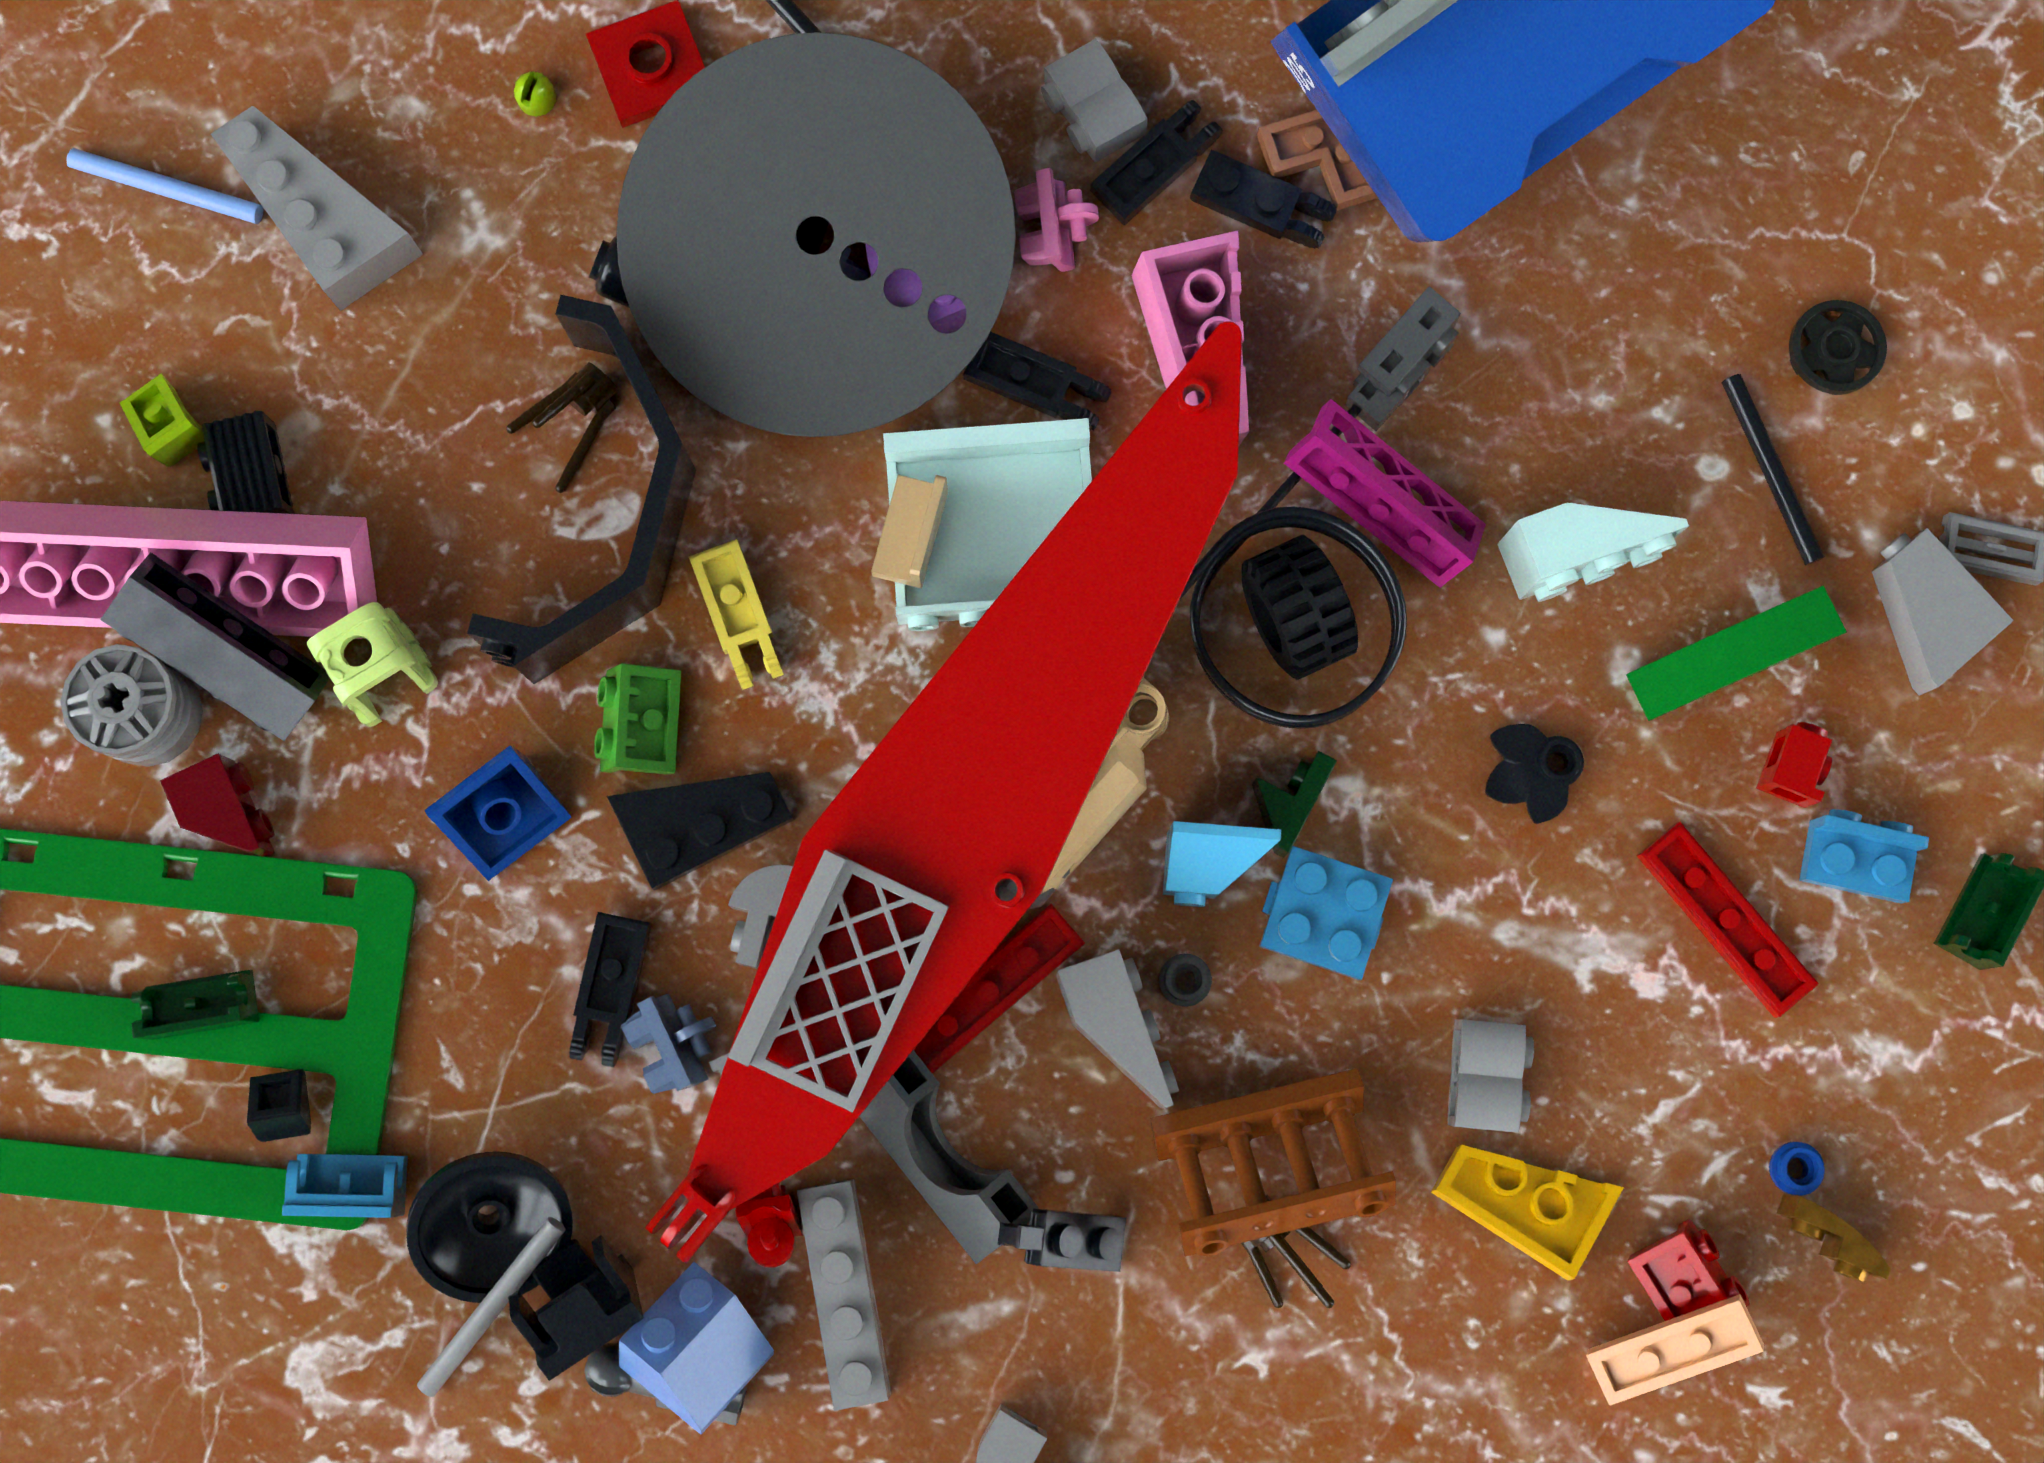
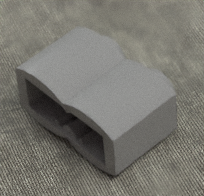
(1093, 101)
(1488, 1075)

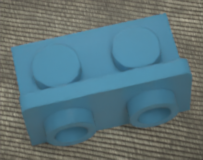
(1861, 856)

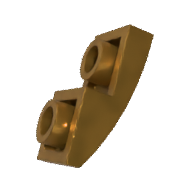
(1842, 1243)

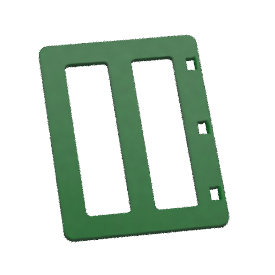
(352, 1050)

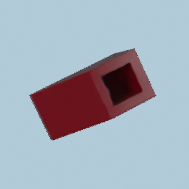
(216, 803)

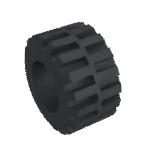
(1299, 607)

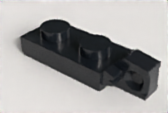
(1068, 1239)

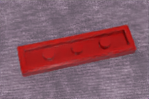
(1727, 920)
(1000, 984)

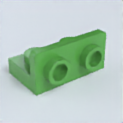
(638, 719)

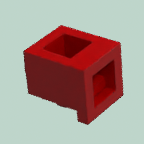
(1797, 764)

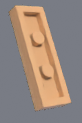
(1675, 1350)

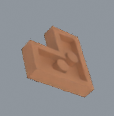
(1309, 143)

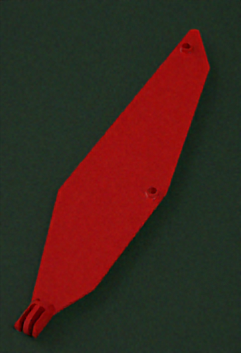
(980, 782)

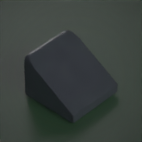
(279, 1106)

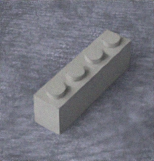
(844, 1294)

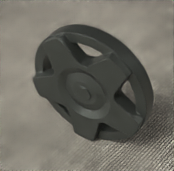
(1837, 347)

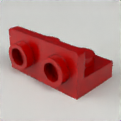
(1684, 1272)

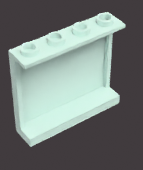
(1000, 505)

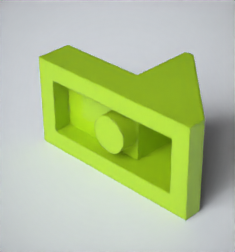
(162, 422)

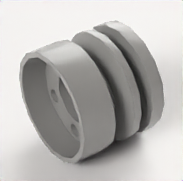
(156, 718)

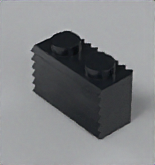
(245, 465)

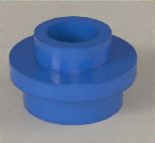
(1812, 1172)

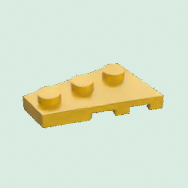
(1531, 1207)

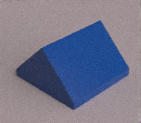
(499, 812)

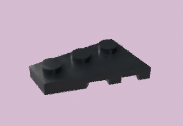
(698, 822)

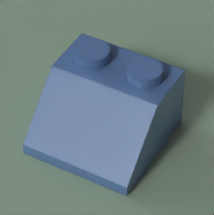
(695, 1348)

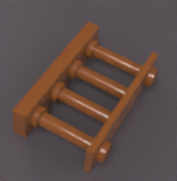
(1259, 1114)

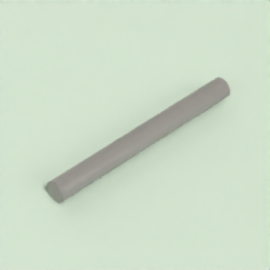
(490, 1307)

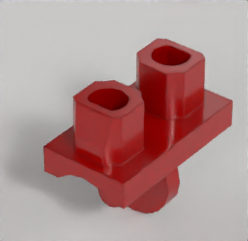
(770, 1226)

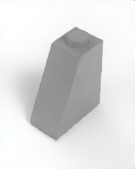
(1934, 609)

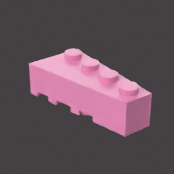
(1185, 297)

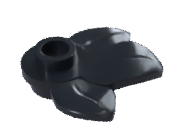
(1526, 772)

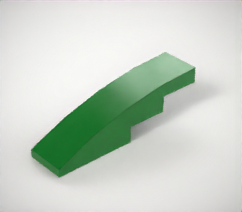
(1736, 653)

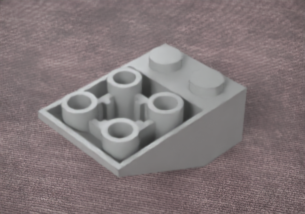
(1107, 1013)

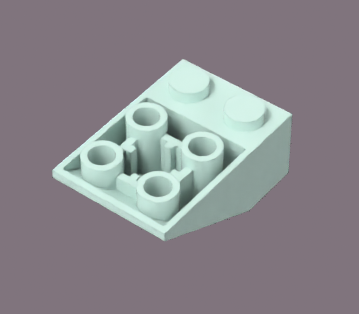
(1582, 542)

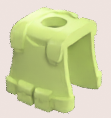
(392, 650)

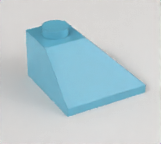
(1210, 857)

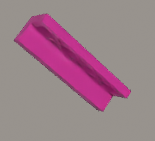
(1383, 500)

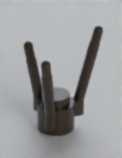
(586, 392)
(1295, 1261)

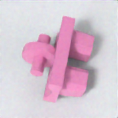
(1062, 220)

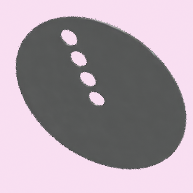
(794, 136)

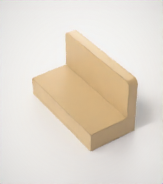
(910, 530)

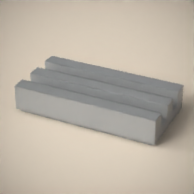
(1955, 522)

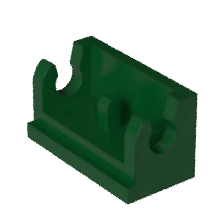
(1991, 911)
(196, 1005)

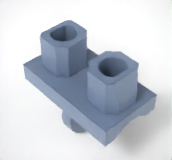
(678, 1040)

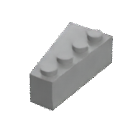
(324, 219)

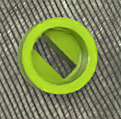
(542, 97)

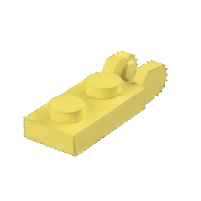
(735, 607)

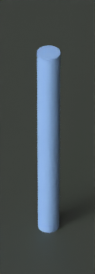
(165, 186)

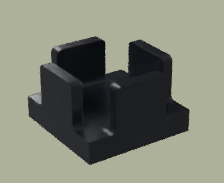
(586, 1305)

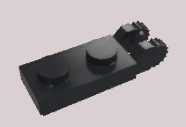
(1152, 164)
(1260, 200)
(1033, 379)
(609, 983)

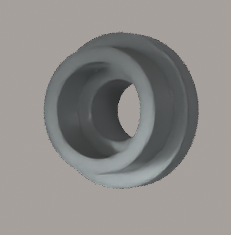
(1201, 975)

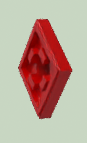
(640, 94)

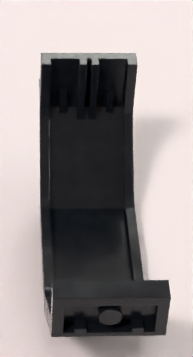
(640, 589)

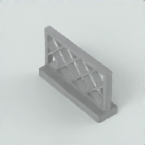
(793, 960)

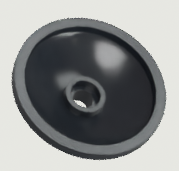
(470, 1251)

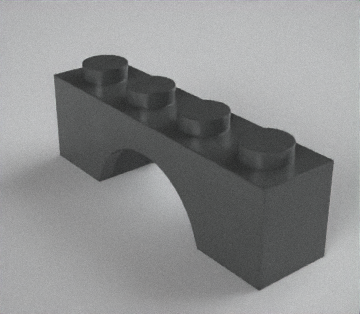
(961, 1194)

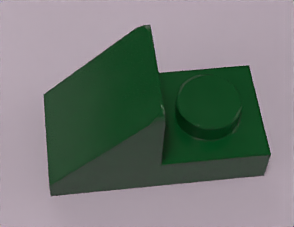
(1290, 811)

